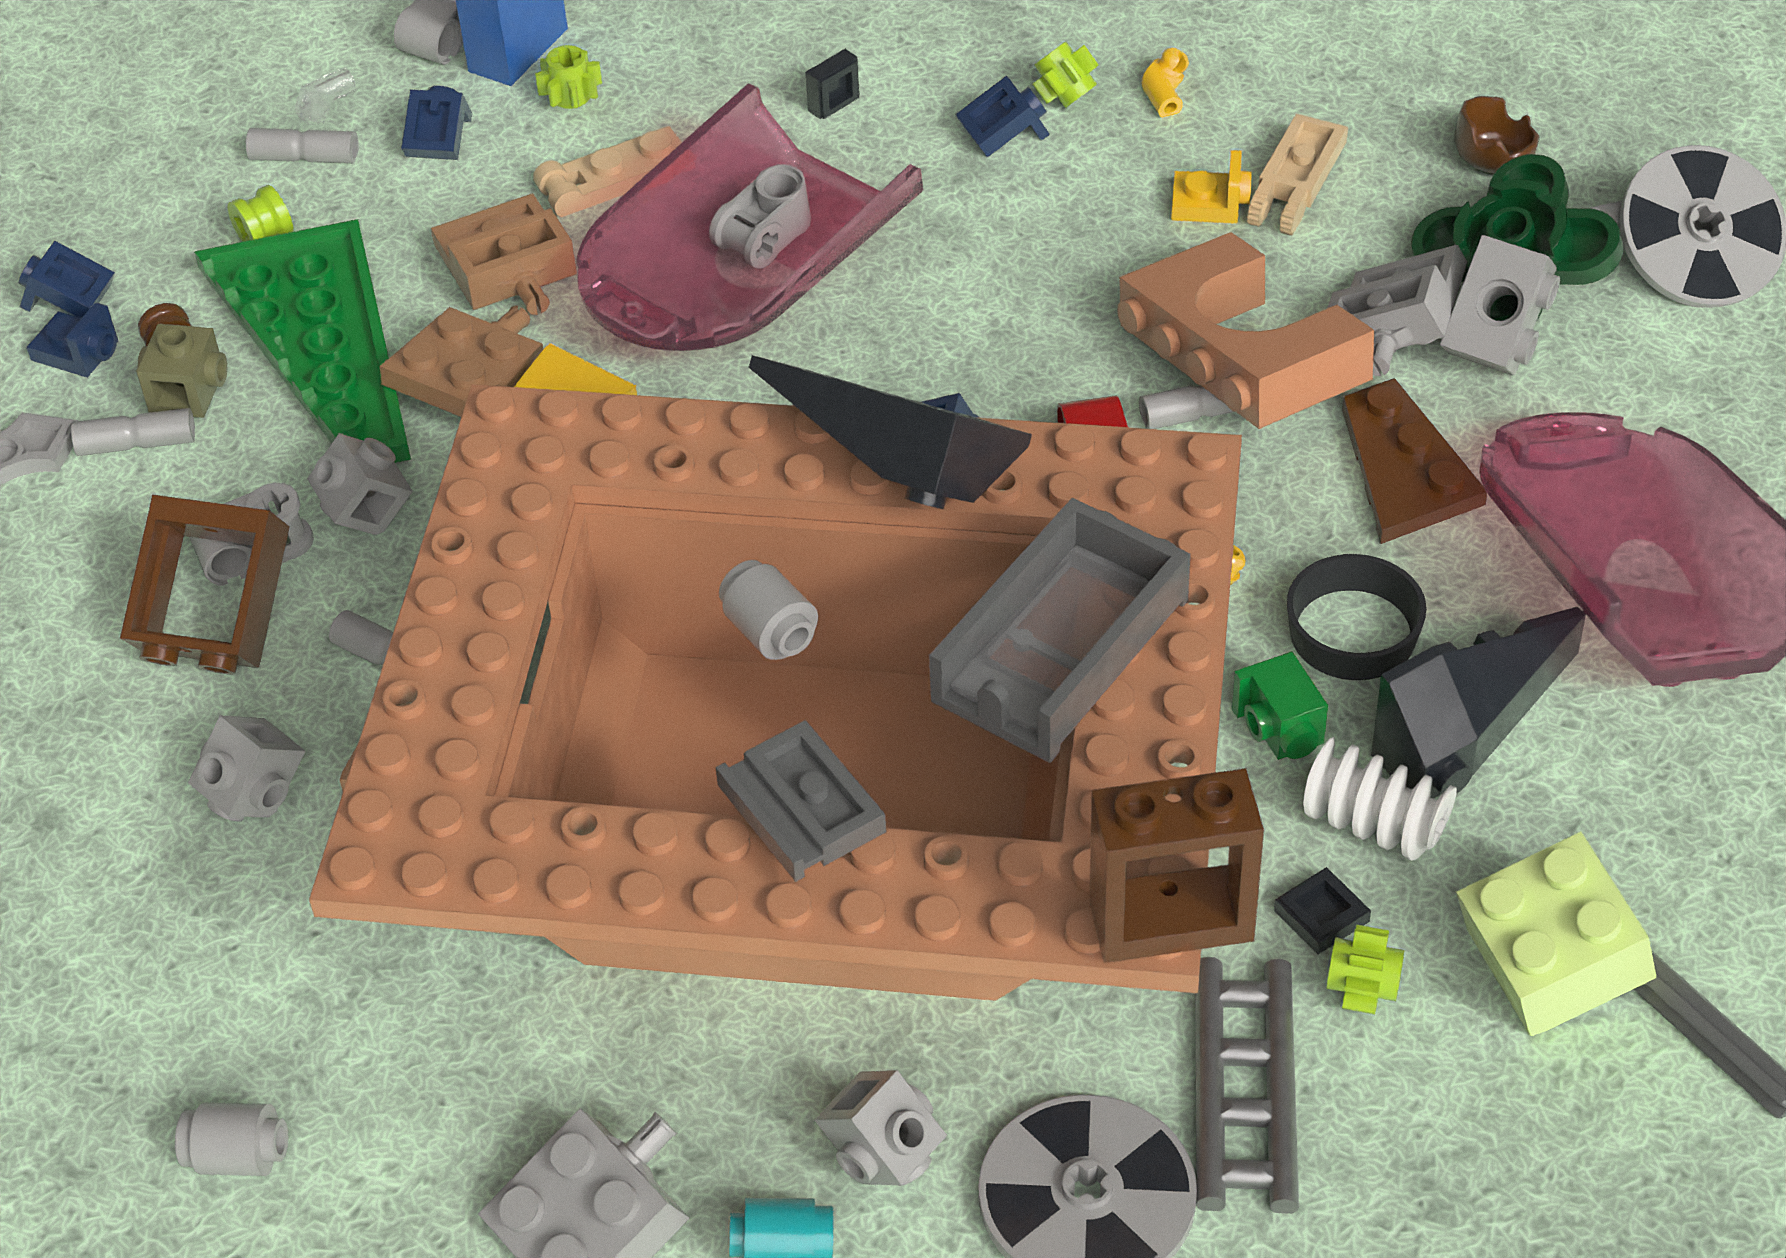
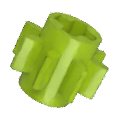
(1065, 74)
(568, 77)
(1365, 969)

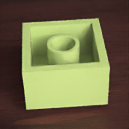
(1557, 934)

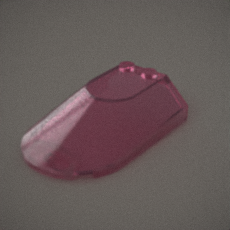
(650, 258)
(1648, 541)

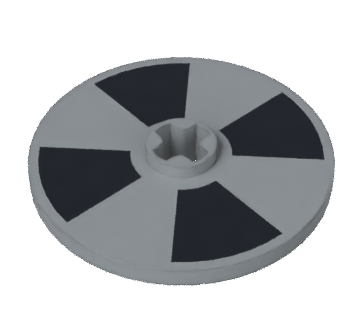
(1690, 263)
(1090, 1139)

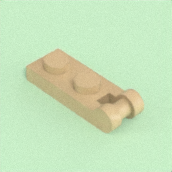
(603, 173)

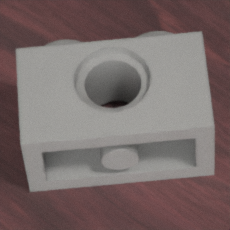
(1496, 272)

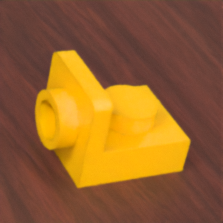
(1210, 195)

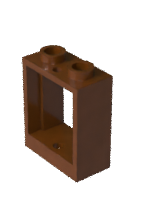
(155, 571)
(1181, 907)

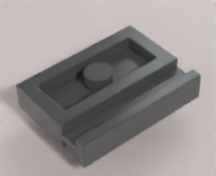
(801, 800)

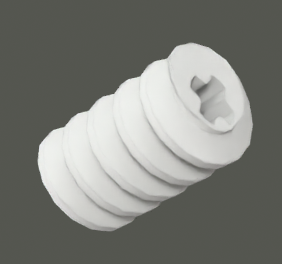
(1376, 802)

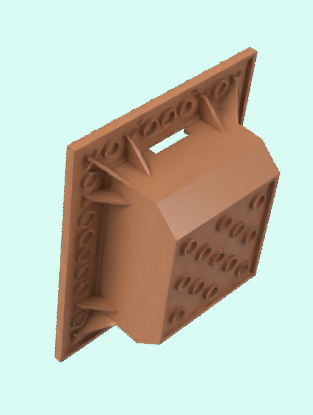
(602, 793)

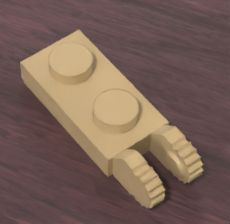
(1297, 170)

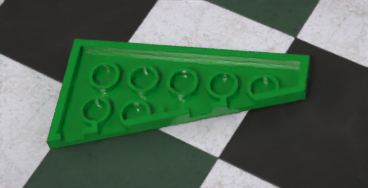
(318, 324)

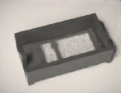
(1058, 628)

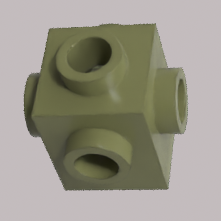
(181, 369)

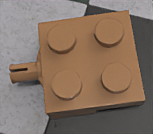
(506, 253)
(461, 352)

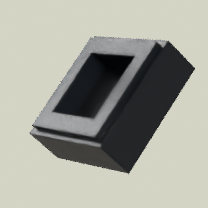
(832, 84)
(1322, 910)

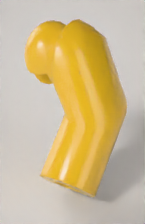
(1163, 78)

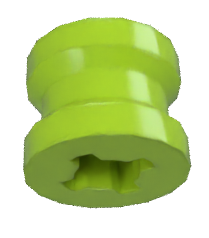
(261, 215)

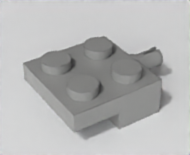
(1405, 300)
(588, 1196)

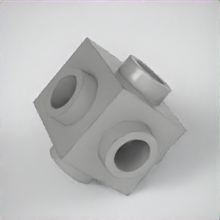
(359, 484)
(245, 767)
(881, 1129)

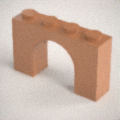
(1255, 373)

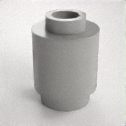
(768, 609)
(231, 1139)

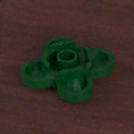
(1528, 210)

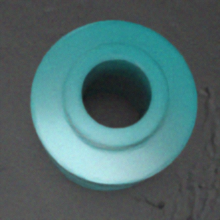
(782, 1229)

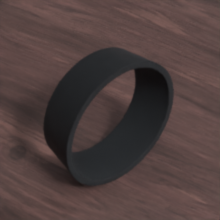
(1361, 574)

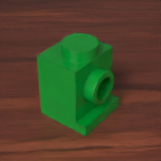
(1281, 706)

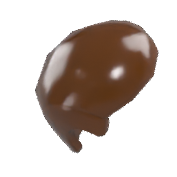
(1489, 136)

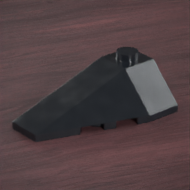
(902, 438)
(1456, 706)

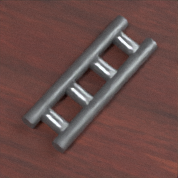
(1215, 1112)

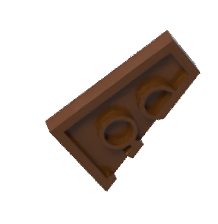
(1406, 462)

